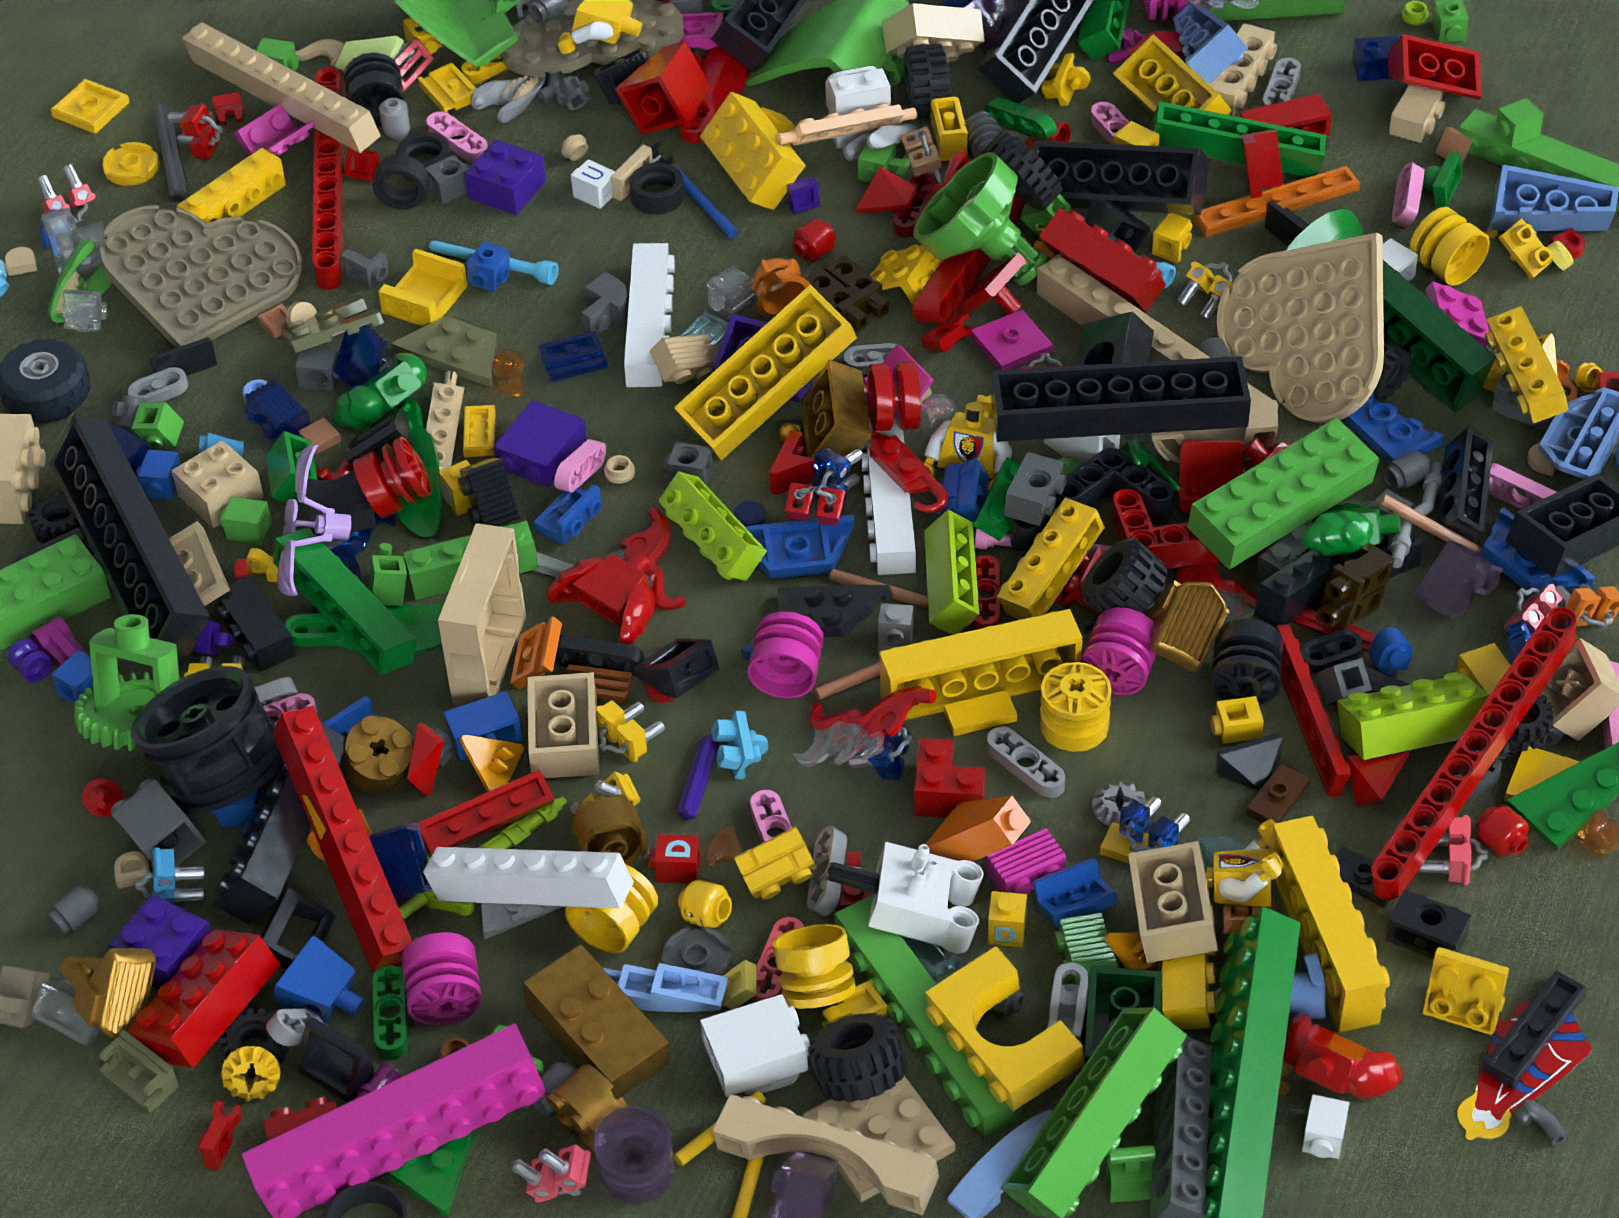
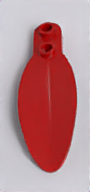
(724, 76)

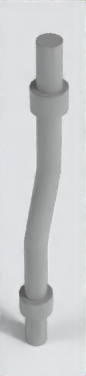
(1401, 541)

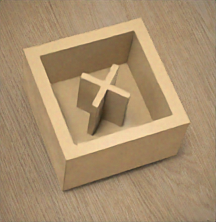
(213, 478)
(1582, 690)

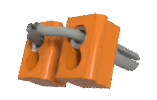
(1592, 607)

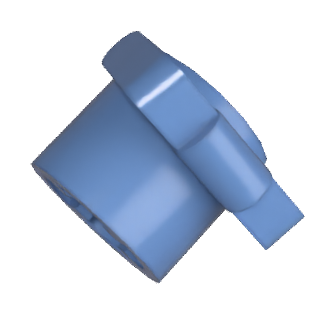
(1309, 990)

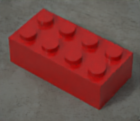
(1103, 259)
(204, 996)

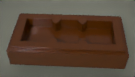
(1278, 795)

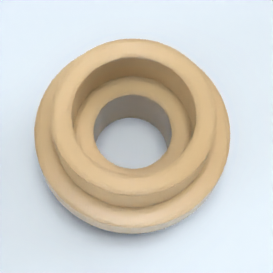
(574, 147)
(619, 469)

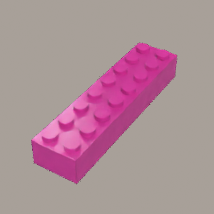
(394, 1124)

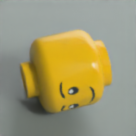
(705, 904)

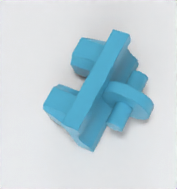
(743, 744)

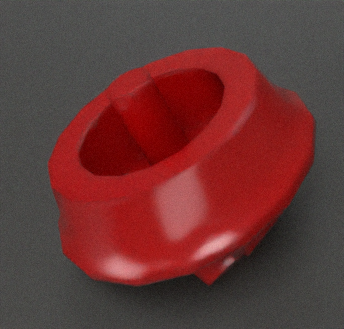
(100, 796)

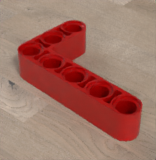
(1171, 543)

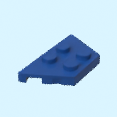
(801, 546)
(1520, 568)

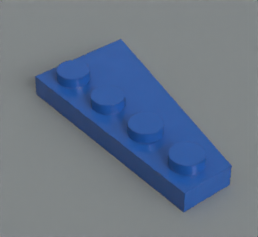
(1390, 432)

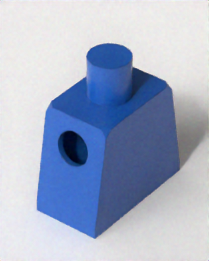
(318, 982)

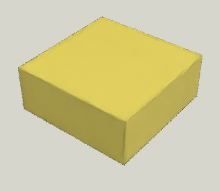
(740, 985)

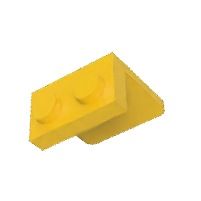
(906, 268)

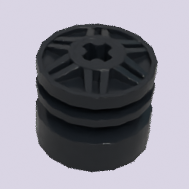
(373, 80)
(1247, 661)

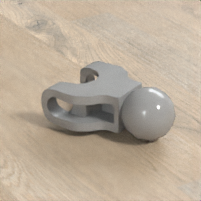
(1070, 1002)

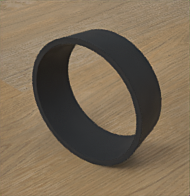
(365, 1193)

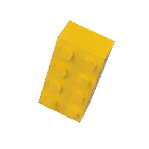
(1160, 75)
(749, 152)

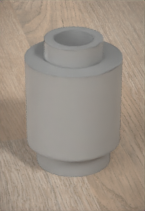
(394, 118)

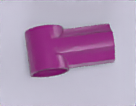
(56, 640)

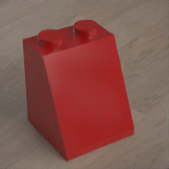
(664, 89)

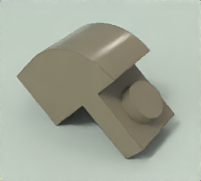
(19, 993)

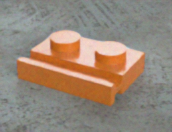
(536, 652)

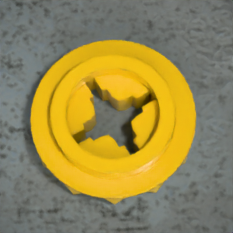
(239, 1062)

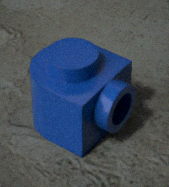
(1390, 650)

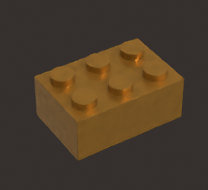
(836, 411)

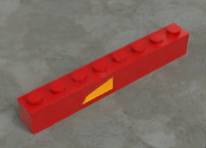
(342, 837)

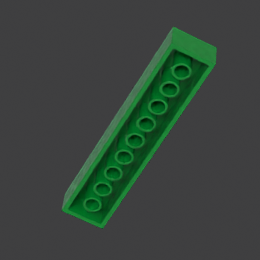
(1248, 1062)

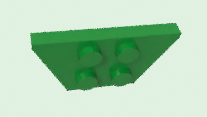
(435, 1174)

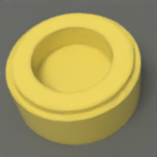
(1560, 255)

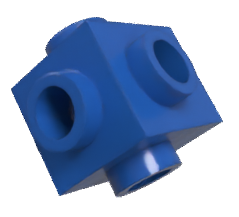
(488, 266)

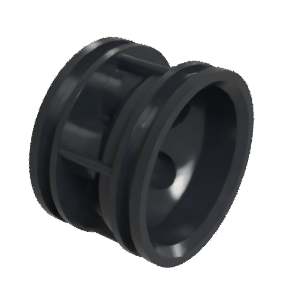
(208, 739)

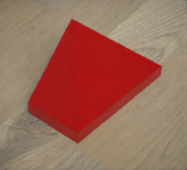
(886, 193)
(424, 759)
(1374, 776)

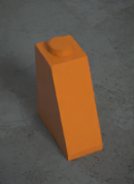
(979, 829)

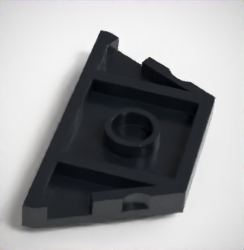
(833, 607)

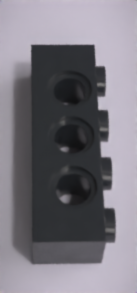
(1465, 484)

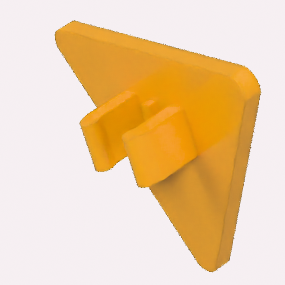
(492, 759)
(1130, 951)

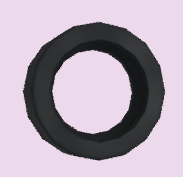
(424, 143)
(406, 167)
(657, 174)

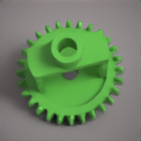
(115, 703)

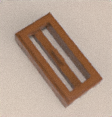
(607, 680)

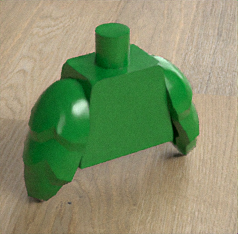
(368, 402)
(1348, 529)

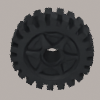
(1035, 180)

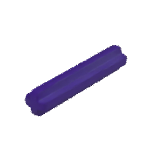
(698, 778)

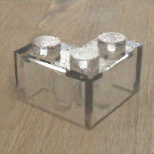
(64, 236)

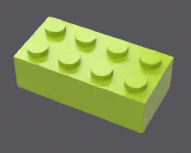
(1409, 715)

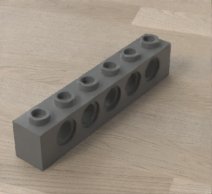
(1182, 1135)

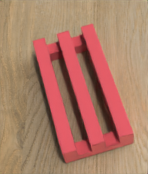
(422, 65)

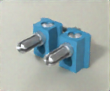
(165, 875)

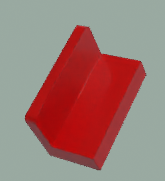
(1262, 161)

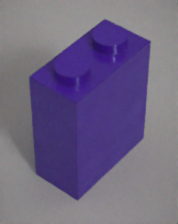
(540, 442)

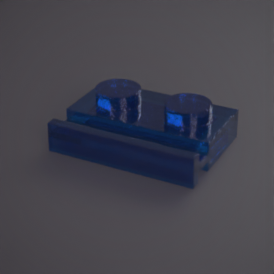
(573, 356)

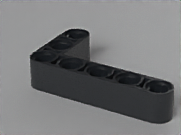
(1097, 479)

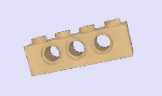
(1242, 76)

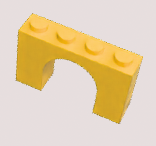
(1013, 1071)

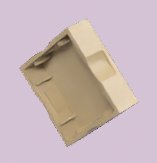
(482, 615)

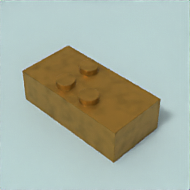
(596, 1021)

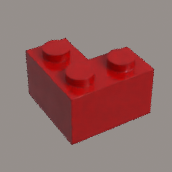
(942, 785)

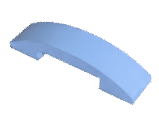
(981, 1185)

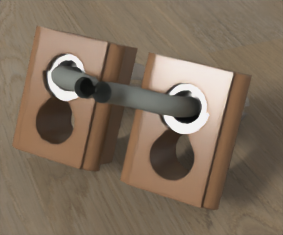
(922, 152)

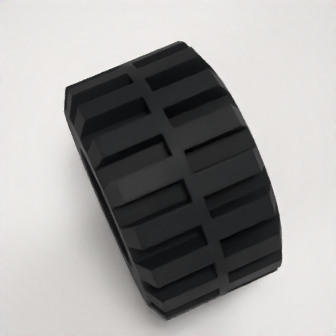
(925, 76)
(1124, 578)
(857, 1057)

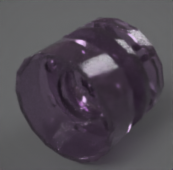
(634, 1136)

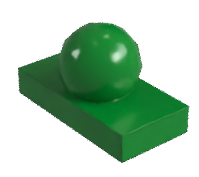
(1443, 180)

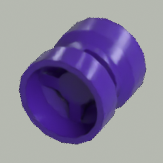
(29, 660)

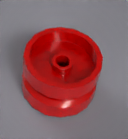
(894, 396)

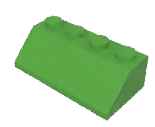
(435, 565)

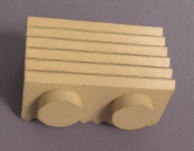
(1416, 113)
(684, 358)

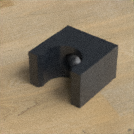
(1115, 340)

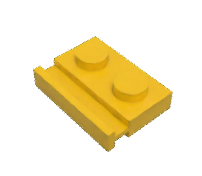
(448, 88)

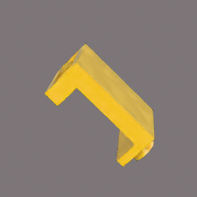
(425, 289)

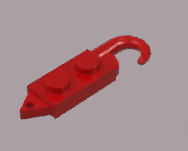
(906, 470)

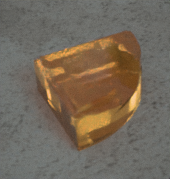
(723, 847)

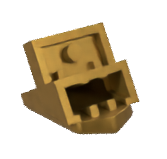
(1186, 622)
(111, 987)

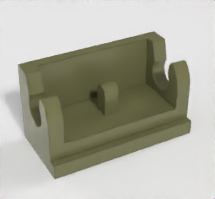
(138, 1071)

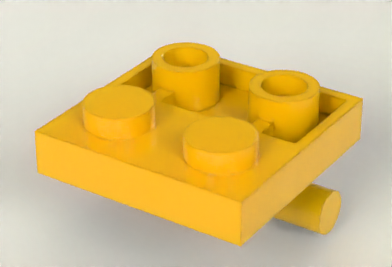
(1465, 991)

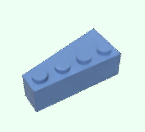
(1207, 41)

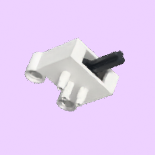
(914, 893)

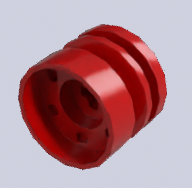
(388, 479)

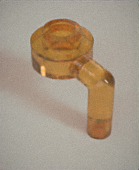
(504, 371)

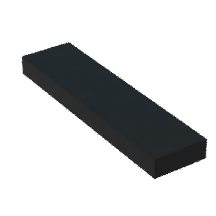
(1534, 1030)

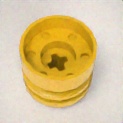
(1449, 246)
(1075, 706)
(615, 928)
(814, 966)

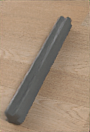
(170, 152)

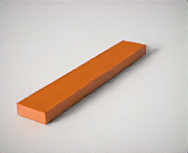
(1291, 196)

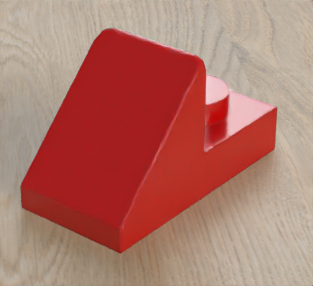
(791, 465)

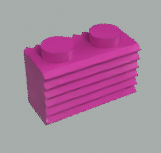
(1025, 861)

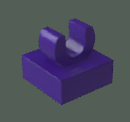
(803, 195)
(212, 638)

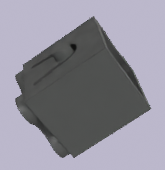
(152, 817)

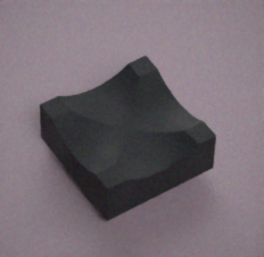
(345, 497)

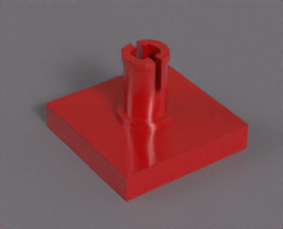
(994, 287)

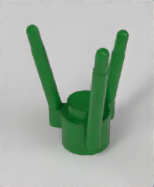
(1139, 455)

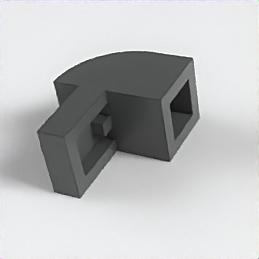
(605, 304)

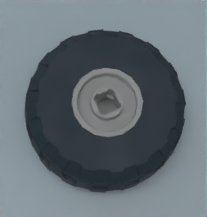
(44, 380)

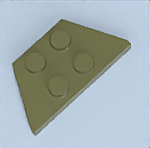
(453, 347)

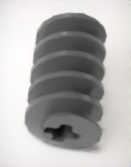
(981, 130)

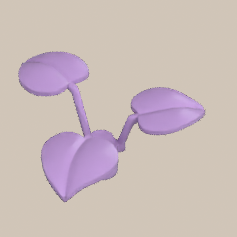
(329, 525)

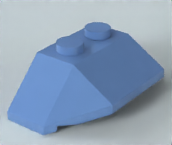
(1584, 435)

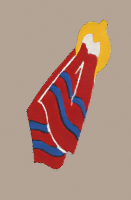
(1493, 1103)

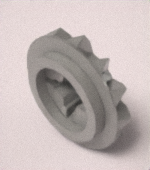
(1105, 801)

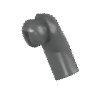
(549, 92)
(1545, 1119)

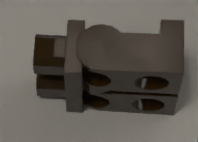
(851, 292)
(1353, 586)

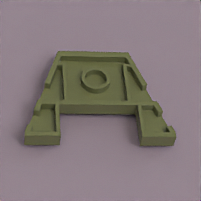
(329, 323)

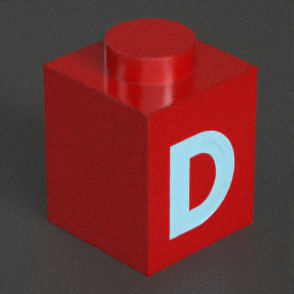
(676, 858)

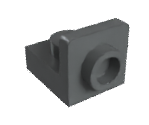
(364, 271)

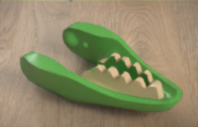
(71, 280)

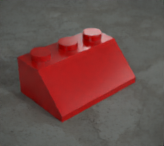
(1436, 66)

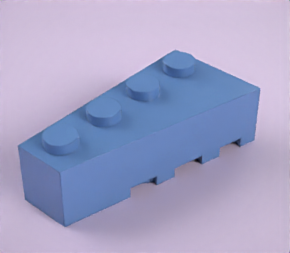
(1551, 202)

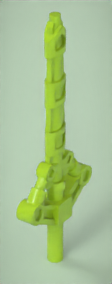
(506, 839)

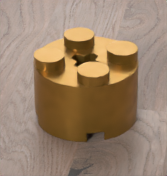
(381, 737)
(610, 827)
(583, 1103)

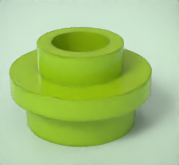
(1415, 13)

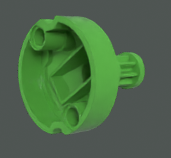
(975, 215)

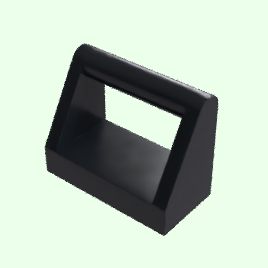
(378, 435)
(681, 673)
(294, 905)
(328, 1065)

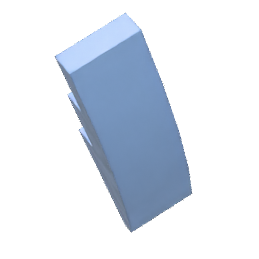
(671, 988)

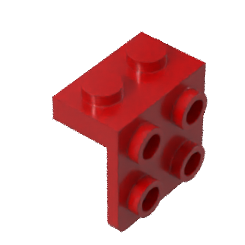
(1206, 467)

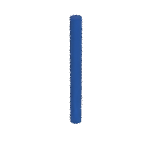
(708, 207)

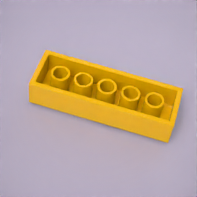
(765, 372)
(982, 660)
(1329, 924)

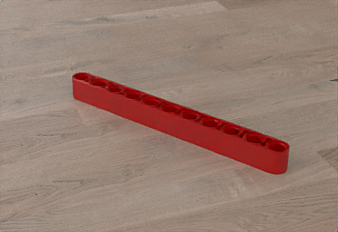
(328, 197)
(959, 273)
(1473, 765)

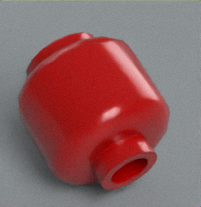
(814, 240)
(1503, 831)

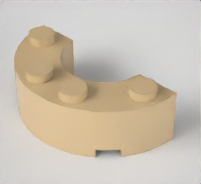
(1262, 425)

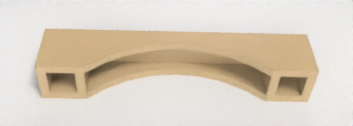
(759, 1130)

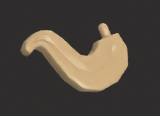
(327, 47)

